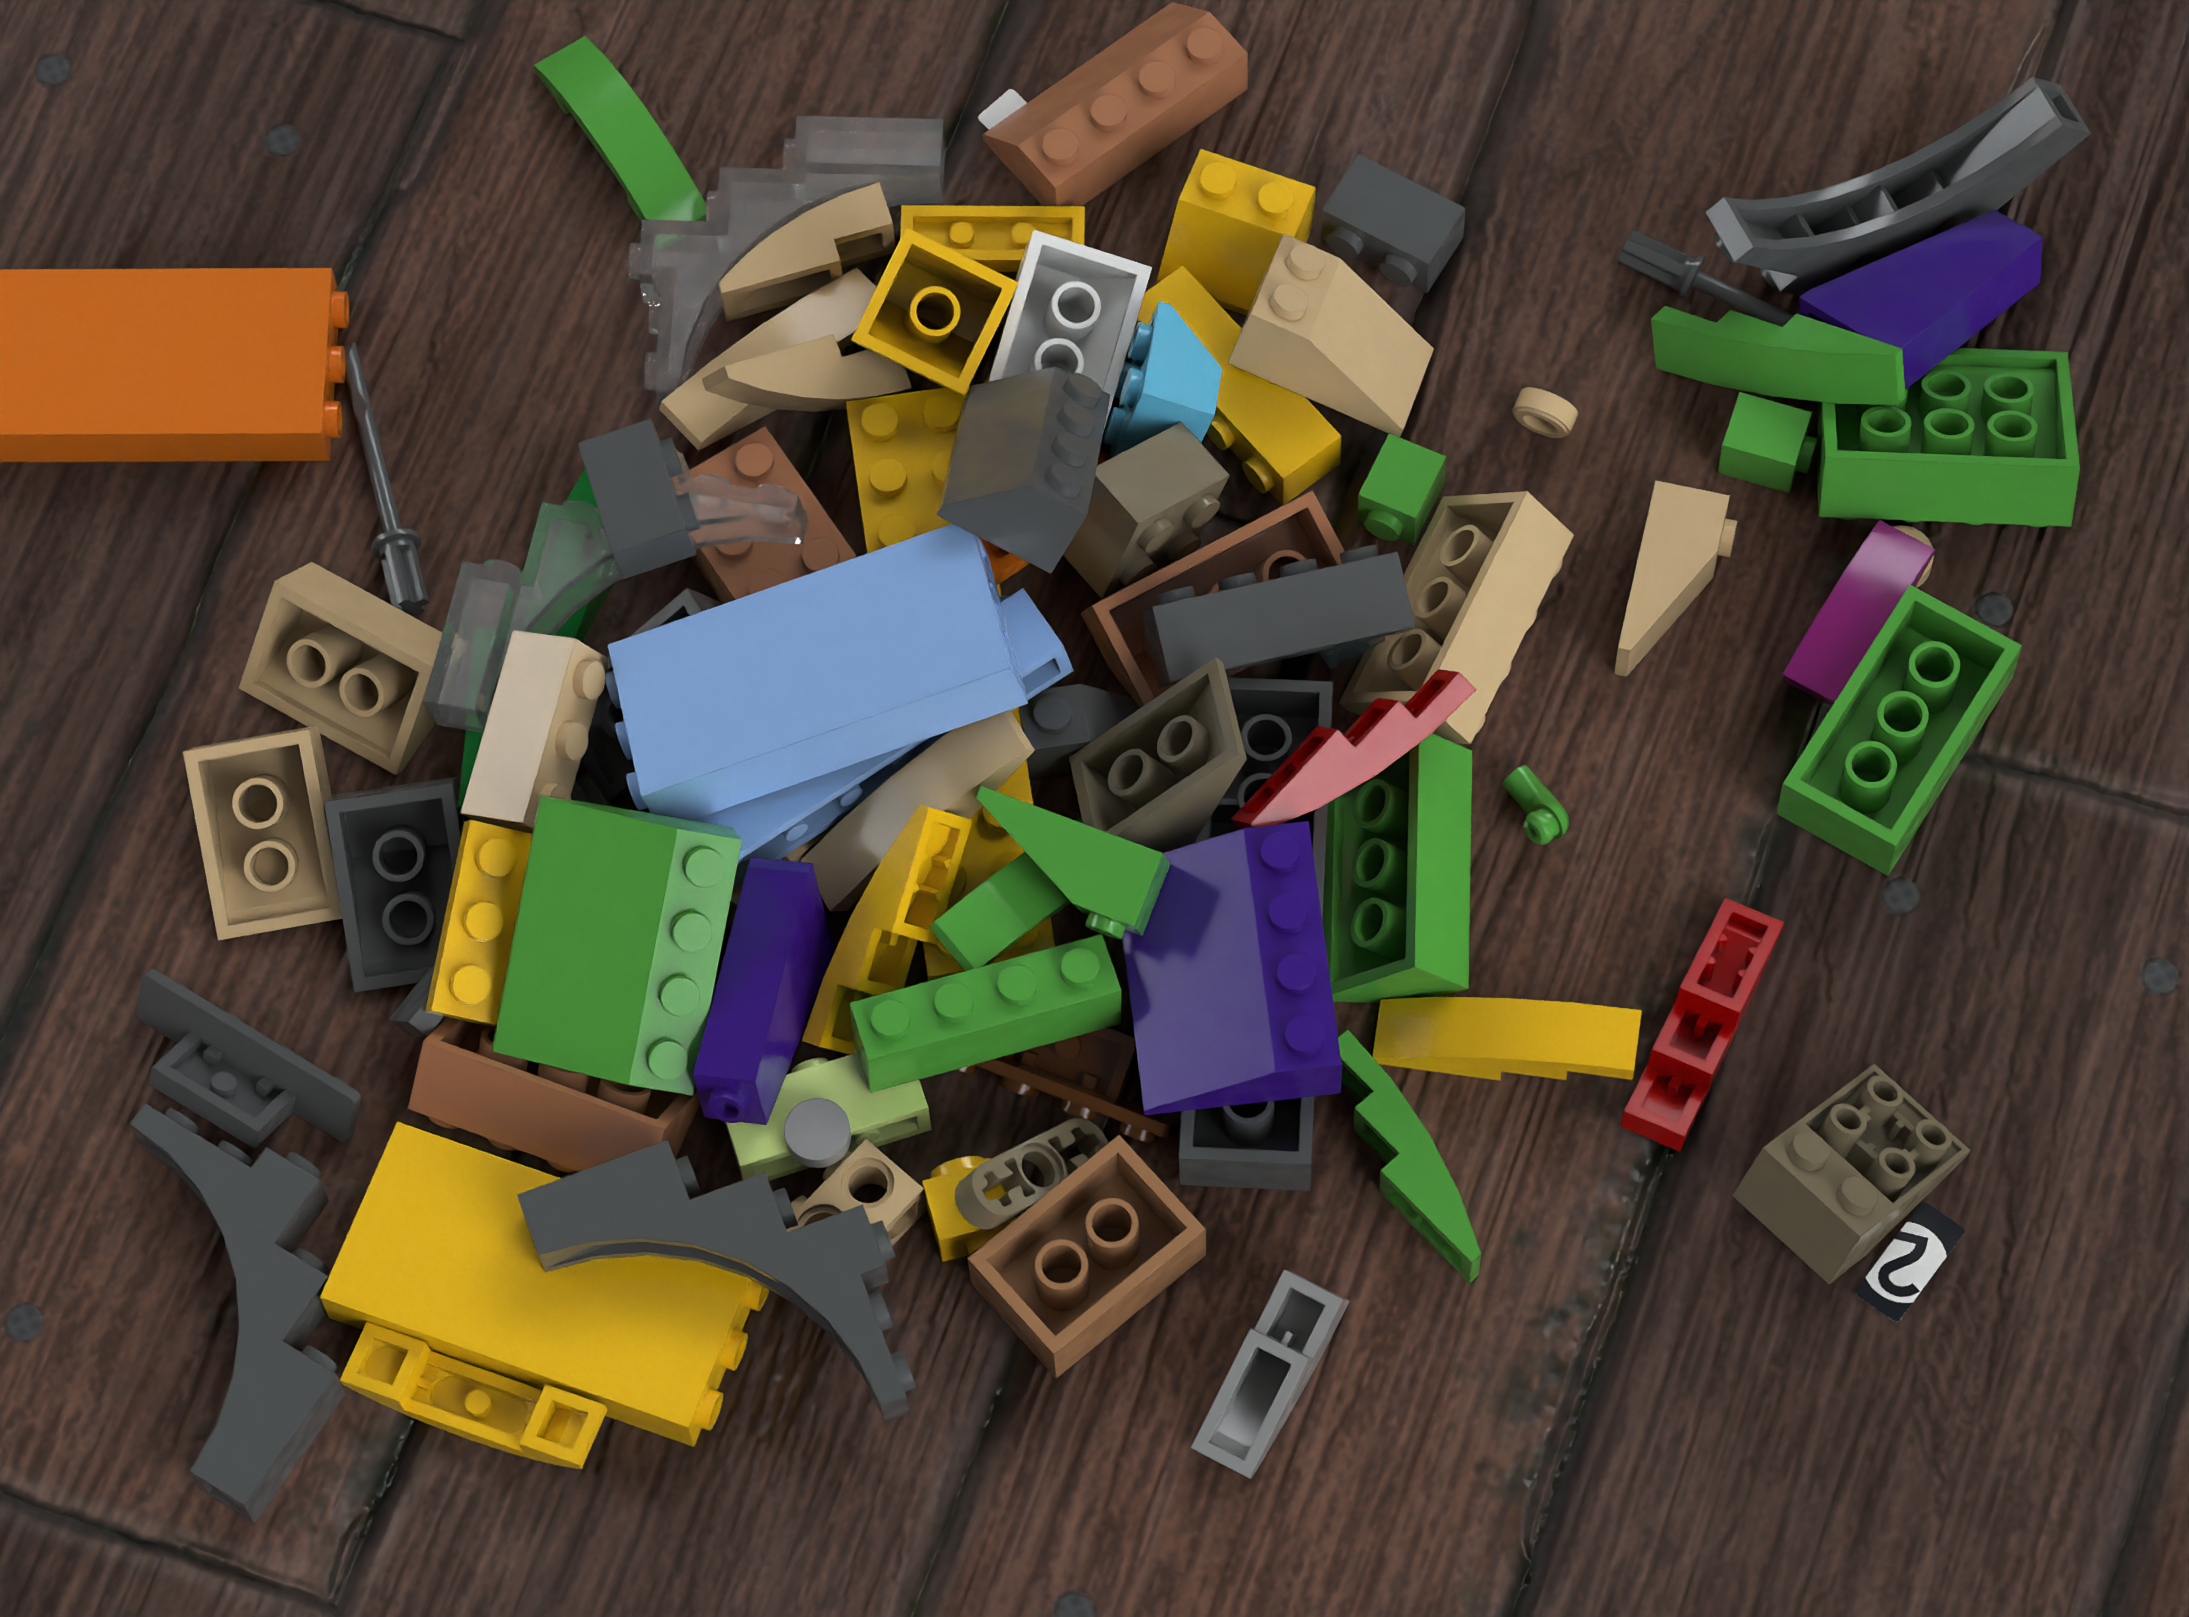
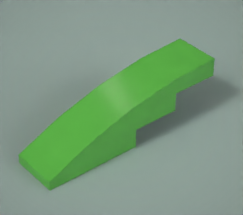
(1790, 361)
(1415, 1174)

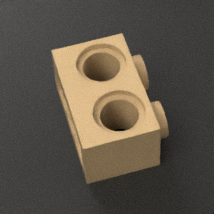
(897, 1209)

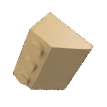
(344, 665)
(534, 728)

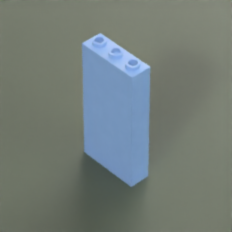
(813, 675)

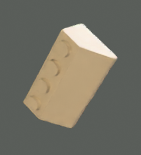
(1471, 602)

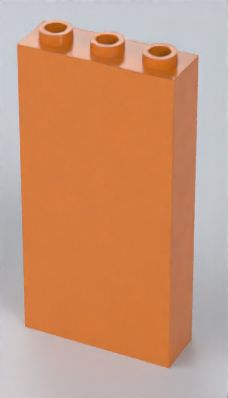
(170, 364)

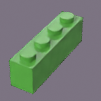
(986, 1013)

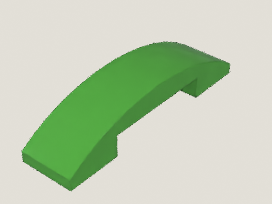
(622, 132)
(999, 913)

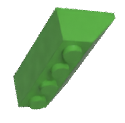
(1401, 879)

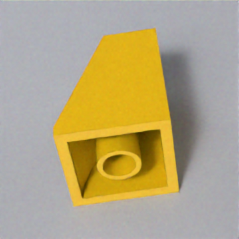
(934, 311)

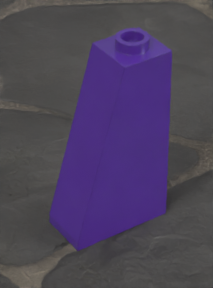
(1934, 291)
(763, 991)

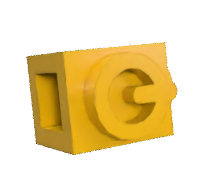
(951, 1230)

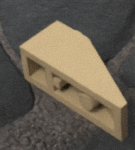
(1674, 564)

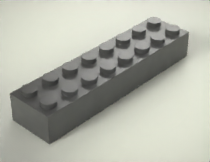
(1271, 1140)

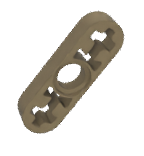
(1007, 1170)

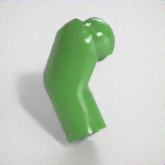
(1545, 815)

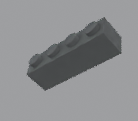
(1279, 617)

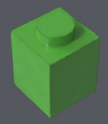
(1767, 443)
(1400, 490)

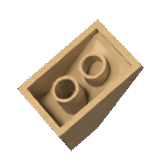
(1331, 339)
(264, 831)

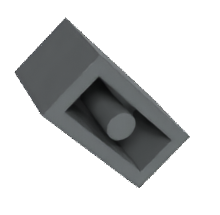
(1392, 224)
(638, 498)

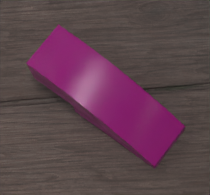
(1856, 611)

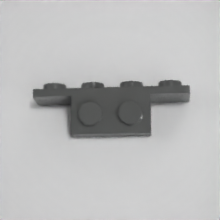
(235, 1071)

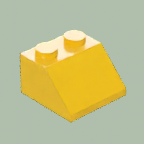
(1232, 226)

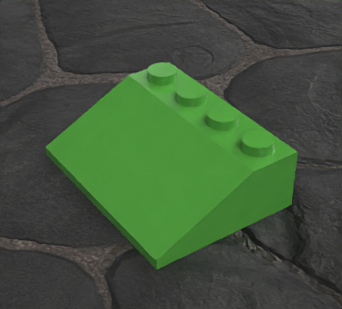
(1969, 444)
(617, 943)

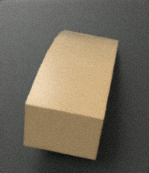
(809, 253)
(808, 377)

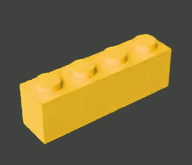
(1268, 427)

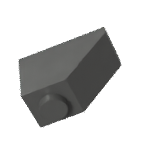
(1066, 720)

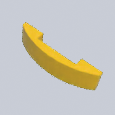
(472, 1401)

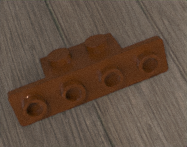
(1087, 1076)

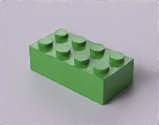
(1898, 730)

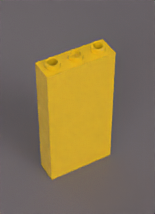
(455, 1265)

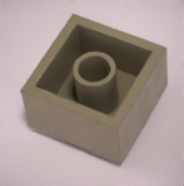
(1146, 510)

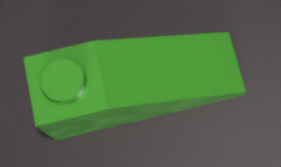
(1097, 871)

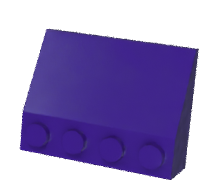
(1234, 977)

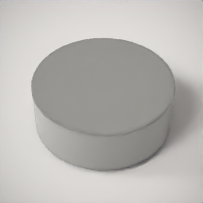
(817, 1132)

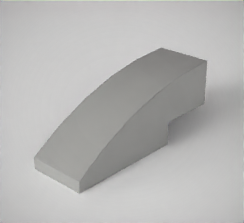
(1269, 1373)

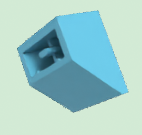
(1164, 384)

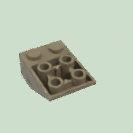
(1849, 1172)

